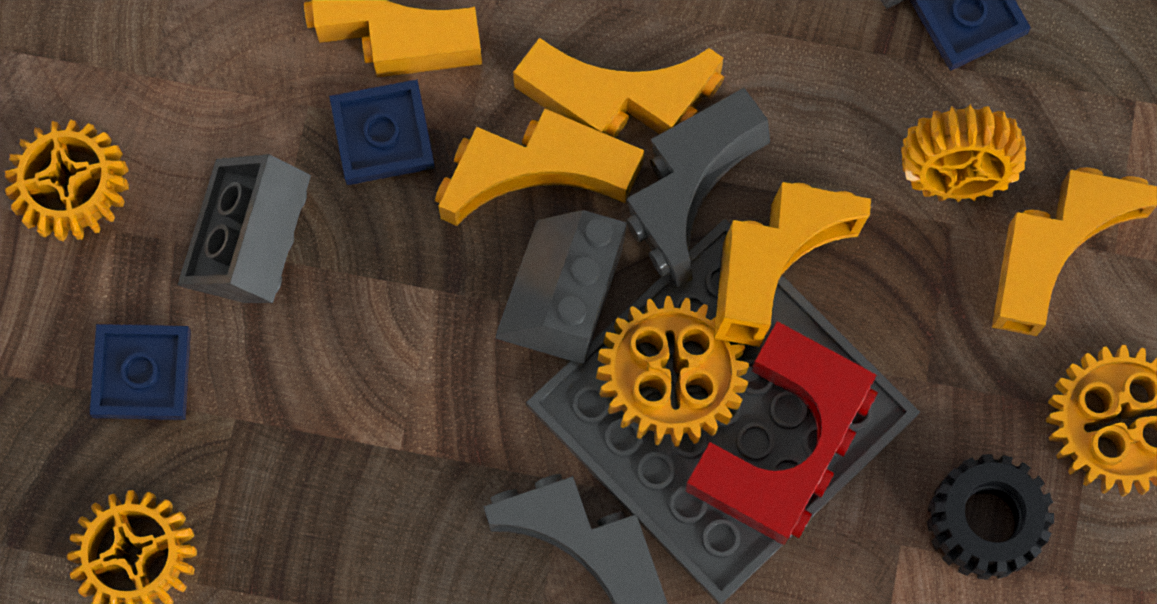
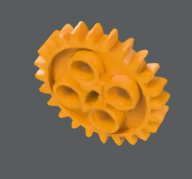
(630, 371)
(1110, 381)

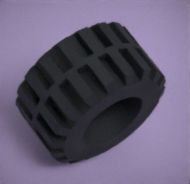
(1017, 490)

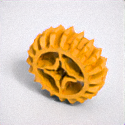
(963, 153)
(30, 184)
(152, 548)

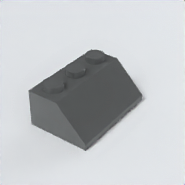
(245, 228)
(563, 284)

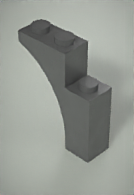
(688, 166)
(610, 553)

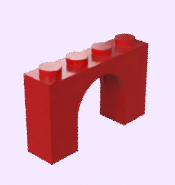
(777, 499)

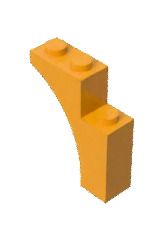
(399, 36)
(603, 96)
(555, 154)
(1041, 245)
(760, 254)

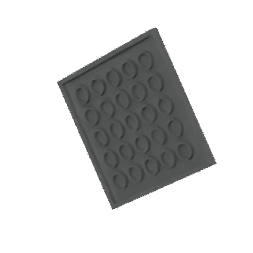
(767, 431)

